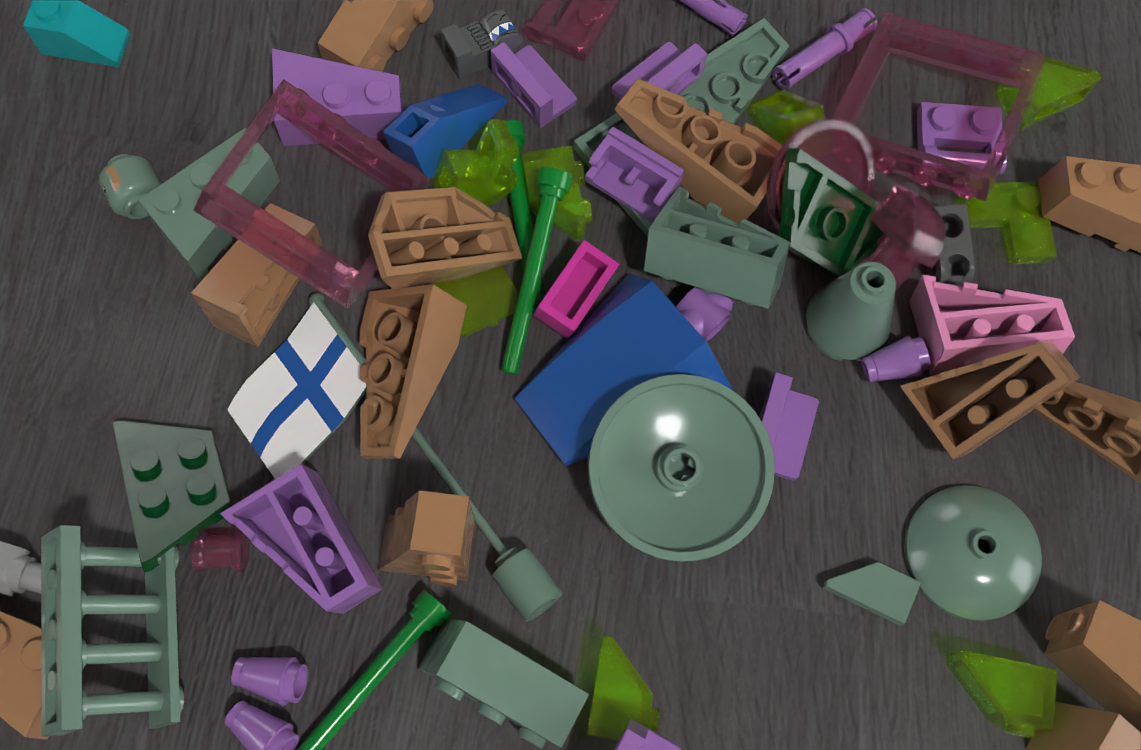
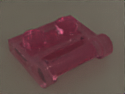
(576, 30)

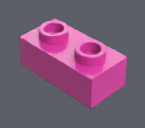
(576, 289)

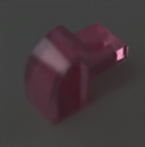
(912, 231)

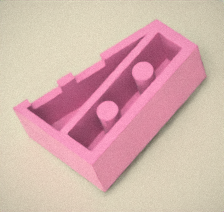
(975, 324)

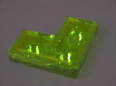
(1019, 212)

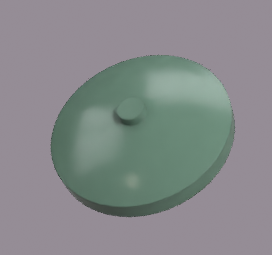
(681, 468)

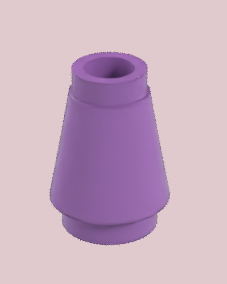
(897, 361)
(272, 678)
(260, 729)

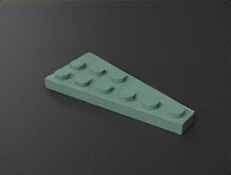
(728, 85)

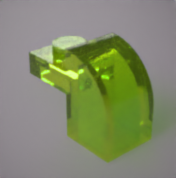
(485, 171)

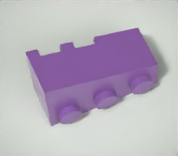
(360, 95)
(308, 538)

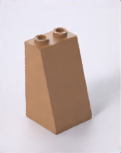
(1101, 655)

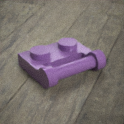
(959, 128)

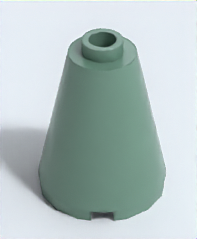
(853, 313)

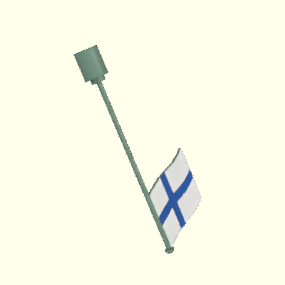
(310, 393)

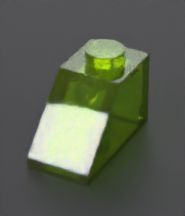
(1059, 89)
(784, 114)
(1008, 690)
(618, 696)

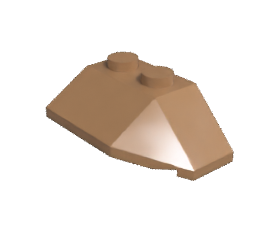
(438, 237)

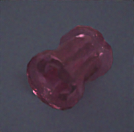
(220, 551)

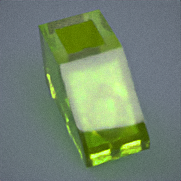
(574, 210)

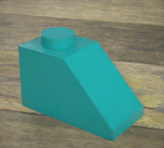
(75, 32)

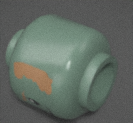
(125, 182)

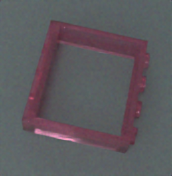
(954, 52)
(275, 238)

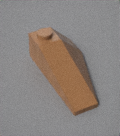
(718, 158)
(408, 347)
(1100, 422)

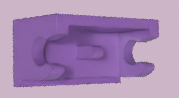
(633, 174)

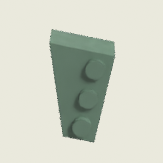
(173, 202)
(714, 252)
(503, 683)

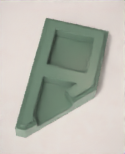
(877, 590)

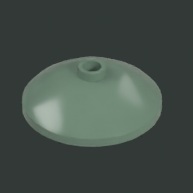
(952, 569)

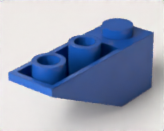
(440, 125)

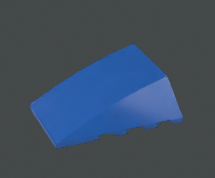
(620, 345)

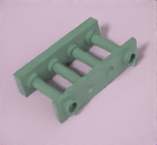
(66, 653)

